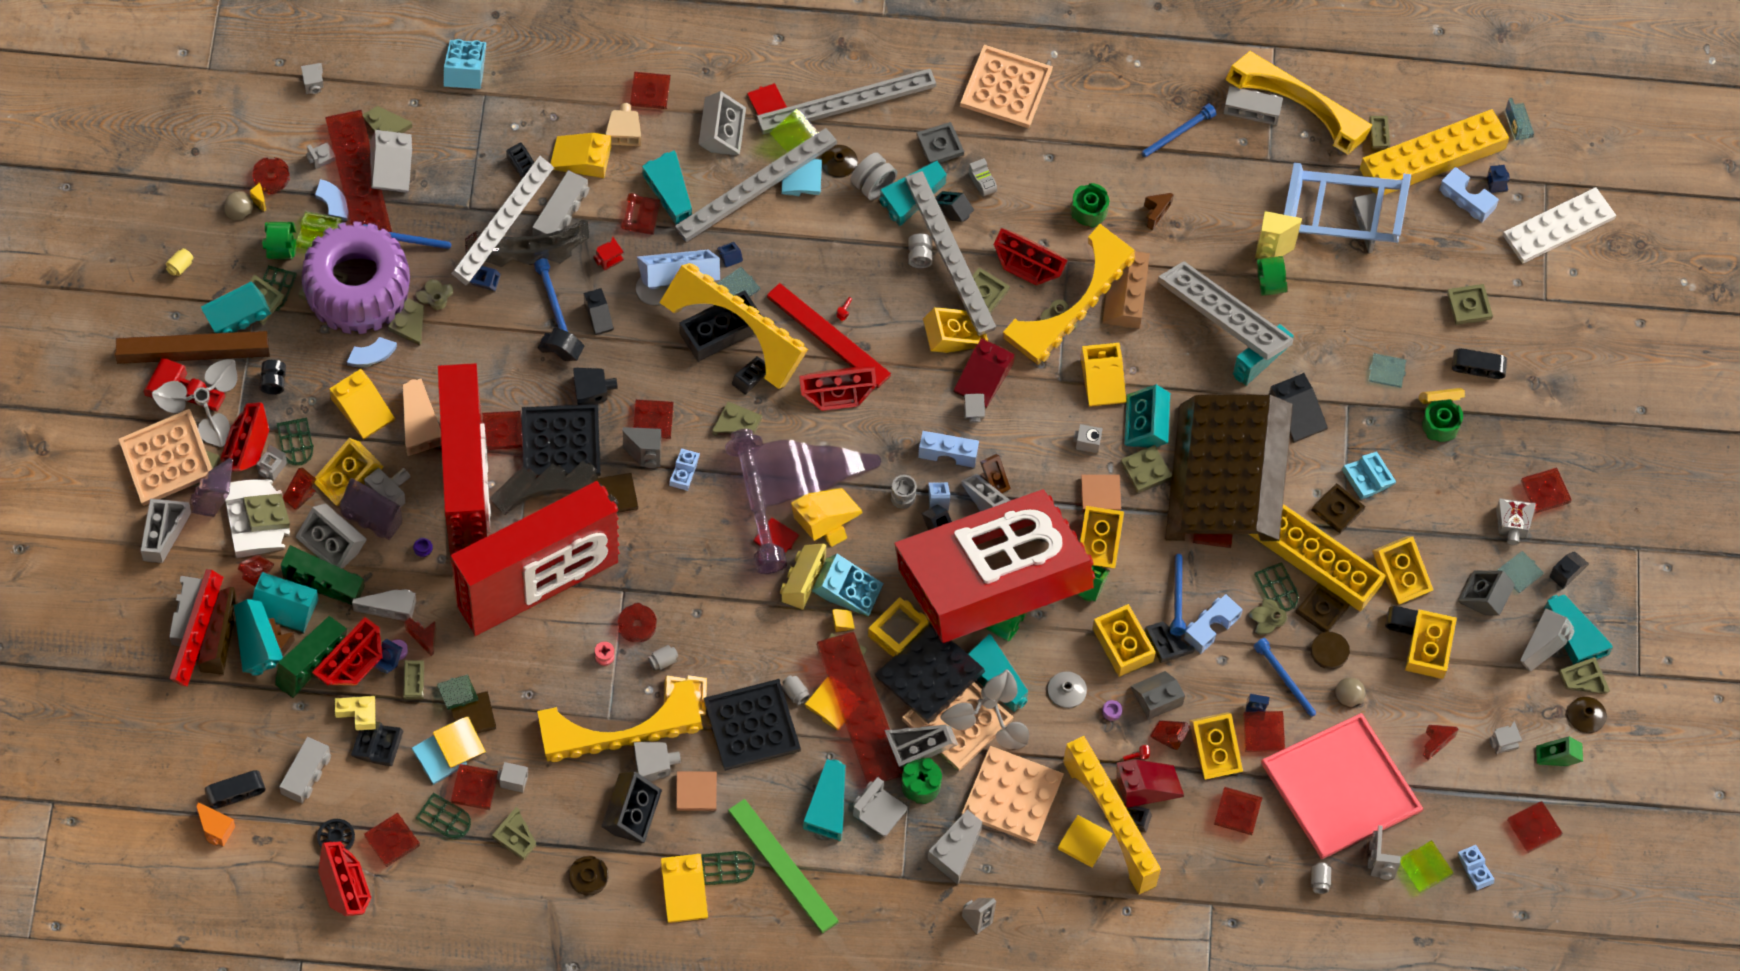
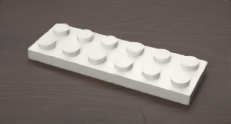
(1559, 225)

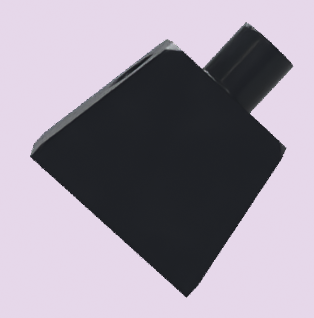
(592, 386)

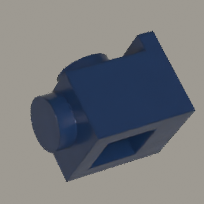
(1498, 178)
(491, 279)

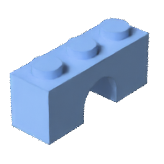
(1478, 205)
(936, 445)
(1223, 611)

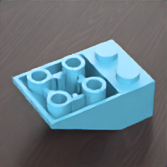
(464, 64)
(847, 585)

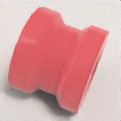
(604, 658)

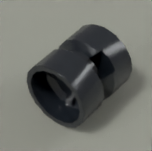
(272, 377)

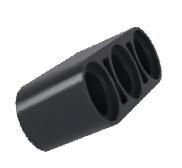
(1479, 363)
(1401, 619)
(235, 789)

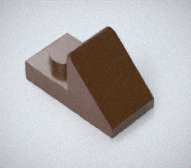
(1158, 207)
(995, 473)
(284, 640)

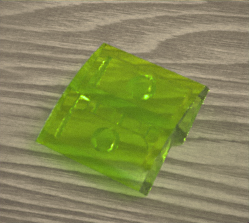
(793, 131)
(313, 226)
(1426, 866)

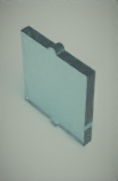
(740, 281)
(1387, 370)
(1522, 571)

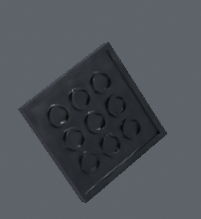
(560, 437)
(929, 673)
(752, 724)

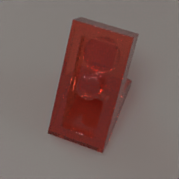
(299, 489)
(253, 568)
(425, 637)
(1170, 733)
(1440, 737)

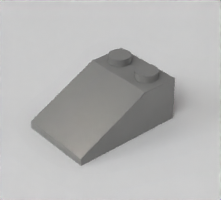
(390, 160)
(1549, 637)

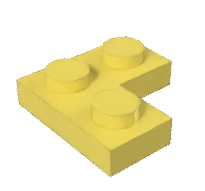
(359, 707)

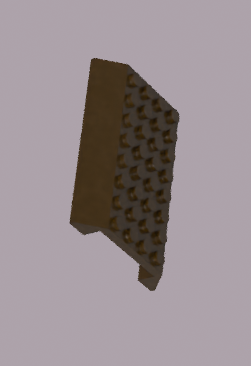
(1229, 466)

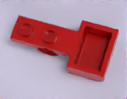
(172, 371)

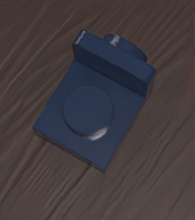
(391, 654)
(1256, 703)

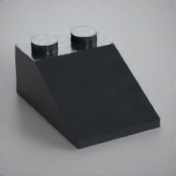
(1306, 413)

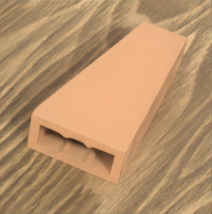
(421, 424)

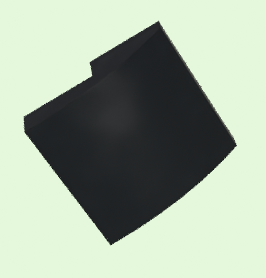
(378, 744)

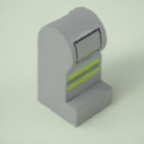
(982, 177)

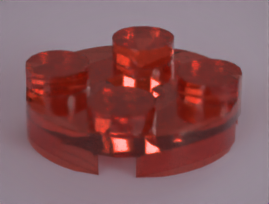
(275, 183)
(637, 633)

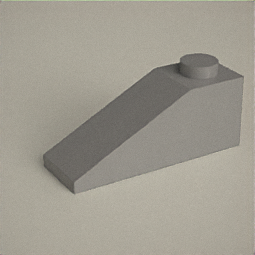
(1364, 211)
(983, 493)
(389, 604)
(979, 913)

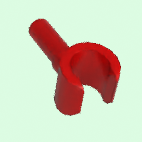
(842, 314)
(1144, 753)

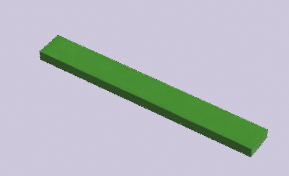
(783, 866)

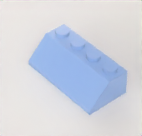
(662, 268)

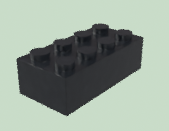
(715, 329)

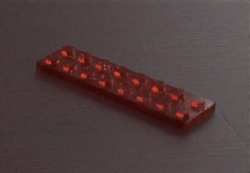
(353, 161)
(859, 706)

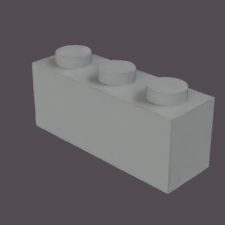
(1253, 105)
(305, 770)

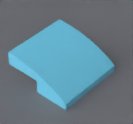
(804, 180)
(1368, 475)
(433, 760)

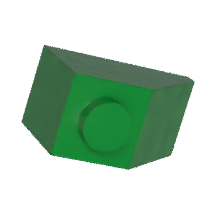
(1100, 578)
(1560, 752)

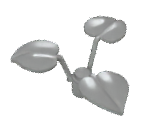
(173, 394)
(1000, 688)

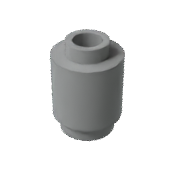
(663, 657)
(795, 690)
(1320, 878)

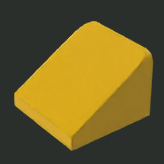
(257, 197)
(836, 536)
(842, 620)

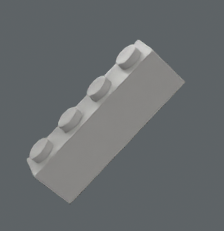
(562, 204)

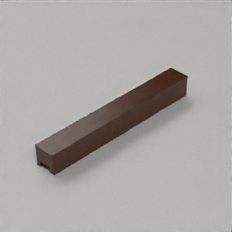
(192, 347)

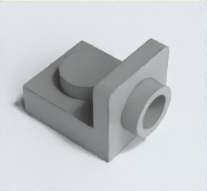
(320, 155)

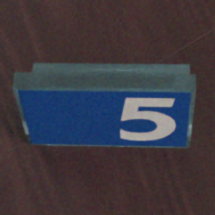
(1519, 120)

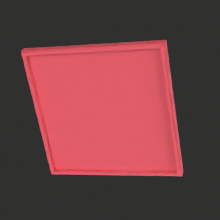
(1341, 785)

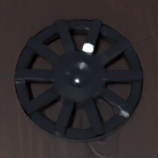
(336, 834)

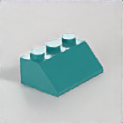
(236, 309)
(1147, 417)
(286, 601)

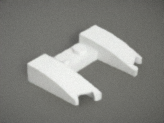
(247, 542)

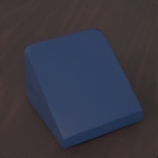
(730, 254)

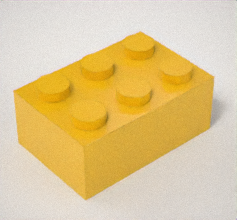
(1123, 640)

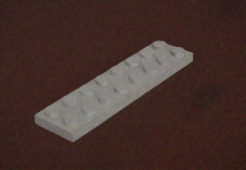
(1225, 310)

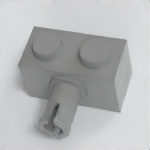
(388, 486)

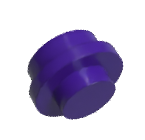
(422, 547)

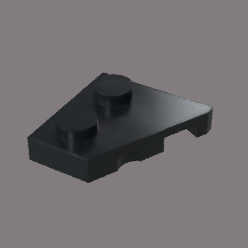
(1166, 644)

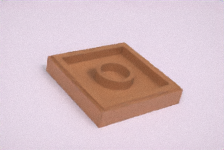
(1101, 491)
(696, 791)

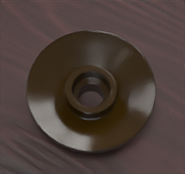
(839, 167)
(1587, 722)

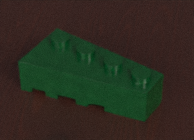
(322, 576)
(297, 666)

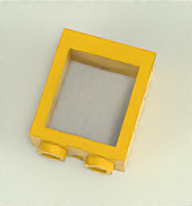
(897, 627)

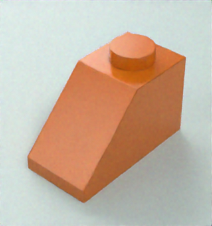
(215, 825)

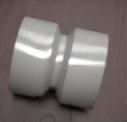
(920, 250)
(903, 491)

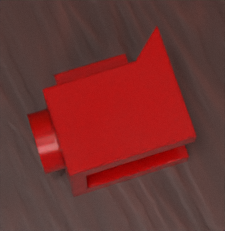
(608, 254)

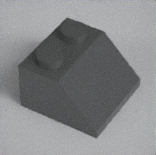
(643, 445)
(1487, 592)
(1158, 694)

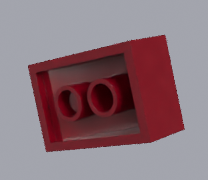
(985, 371)
(1147, 782)

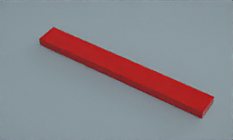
(825, 332)

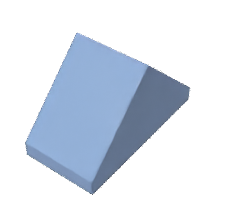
(939, 495)

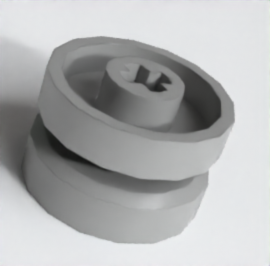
(873, 175)

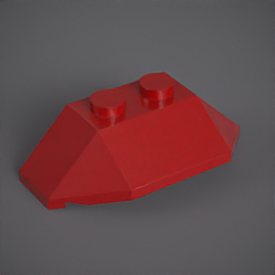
(1028, 258)
(838, 387)
(246, 437)
(352, 656)
(343, 880)

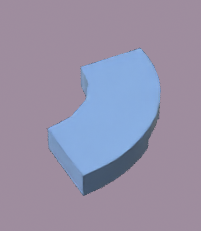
(333, 199)
(371, 354)

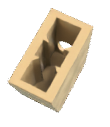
(624, 127)

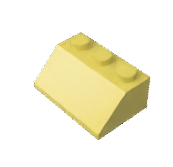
(1277, 235)
(803, 575)

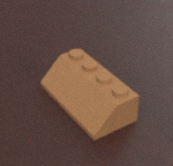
(1126, 295)

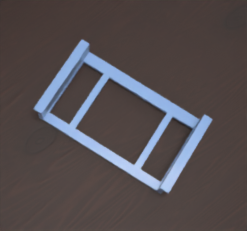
(1293, 197)

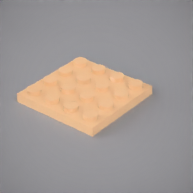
(1006, 86)
(166, 456)
(970, 740)
(1013, 794)

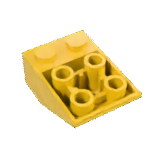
(1103, 374)

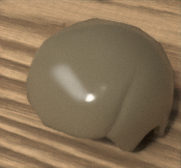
(238, 205)
(1350, 692)

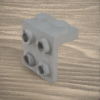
(878, 808)
(1381, 865)

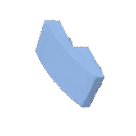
(684, 469)
(1475, 867)

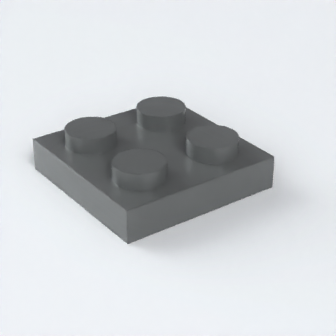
(940, 143)

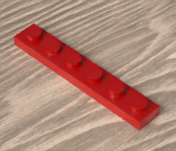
(196, 627)

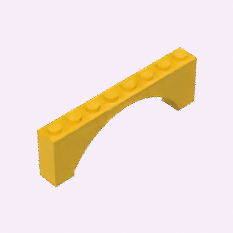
(1257, 73)
(1038, 338)
(780, 350)
(675, 717)
(1086, 768)

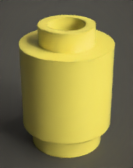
(179, 262)

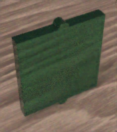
(457, 692)

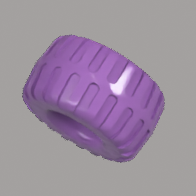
(361, 305)

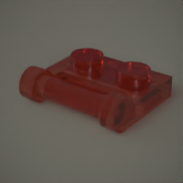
(647, 214)

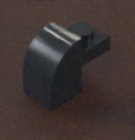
(562, 343)

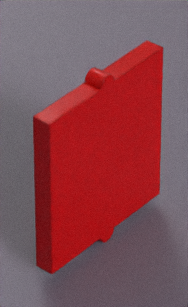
(766, 99)
(780, 535)

